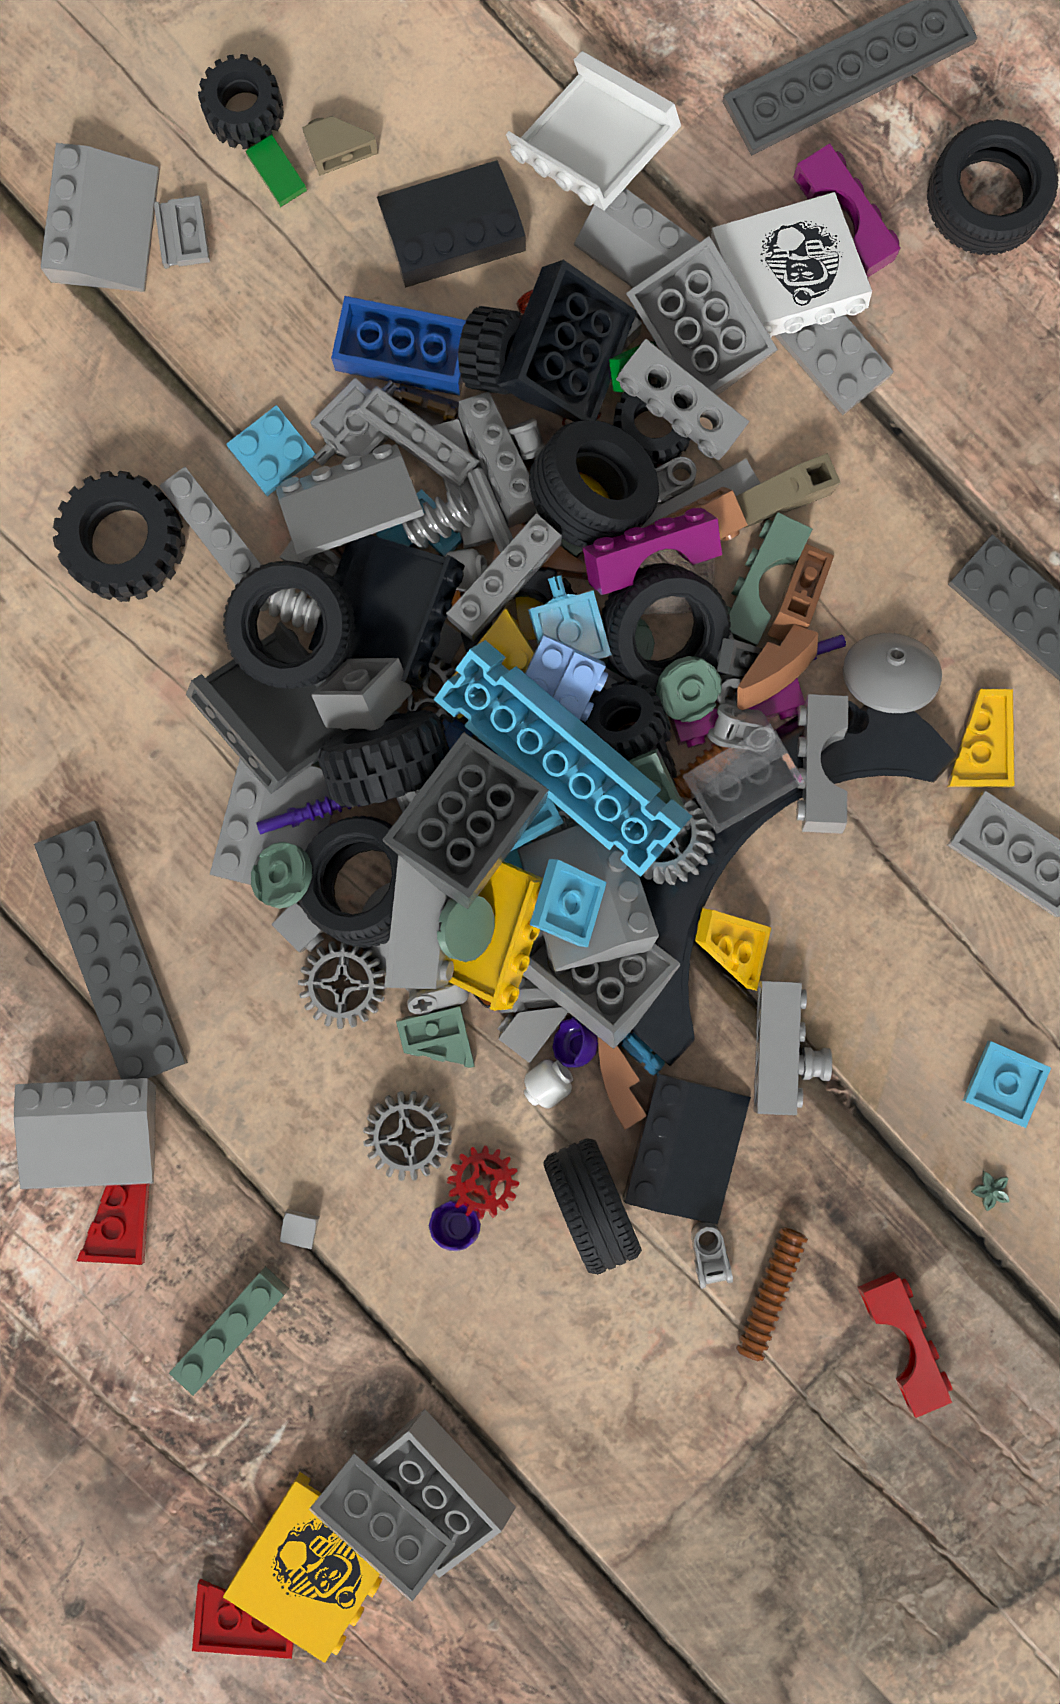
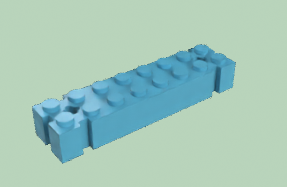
(563, 755)

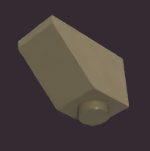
(337, 143)

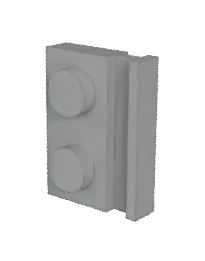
(182, 232)

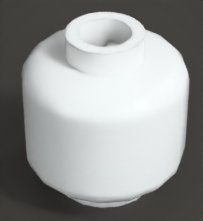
(474, 566)
(548, 1083)

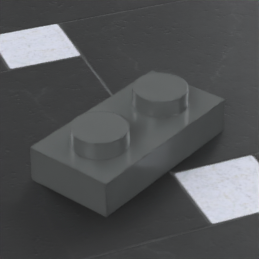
(736, 657)

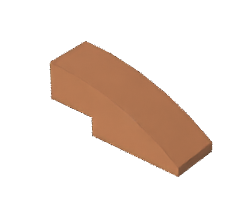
(777, 667)
(617, 1079)

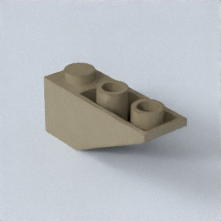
(789, 490)

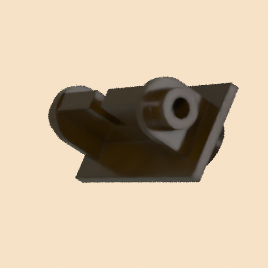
(426, 405)

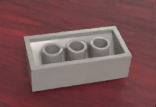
(632, 238)
(413, 945)

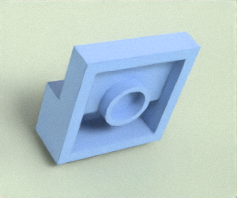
(567, 675)

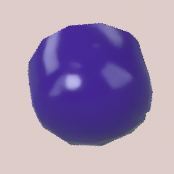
(574, 1044)
(452, 1228)

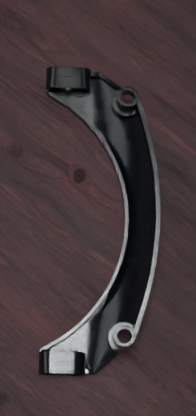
(872, 746)

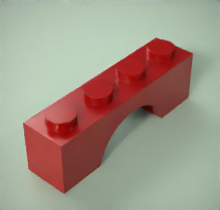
(920, 1381)

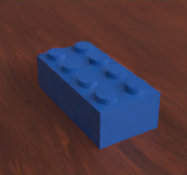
(398, 345)

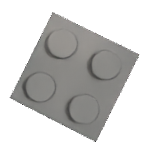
(361, 693)

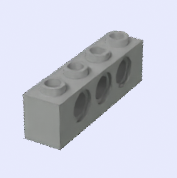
(700, 401)
(497, 457)
(504, 577)

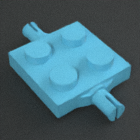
(571, 620)

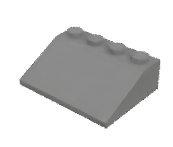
(99, 219)
(703, 318)
(348, 500)
(252, 802)
(624, 917)
(606, 994)
(85, 1133)
(443, 1486)

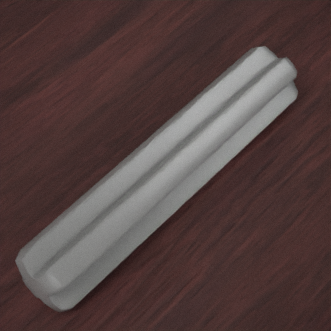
(490, 508)

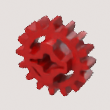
(469, 1186)

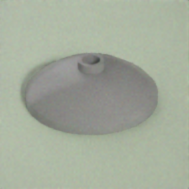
(892, 673)

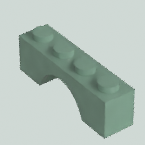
(781, 546)
(229, 1331)

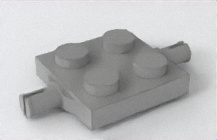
(344, 429)

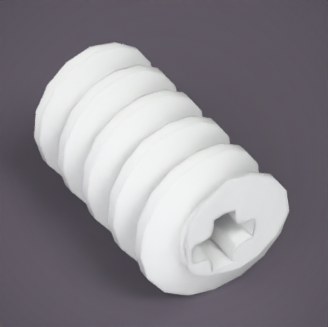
(294, 607)

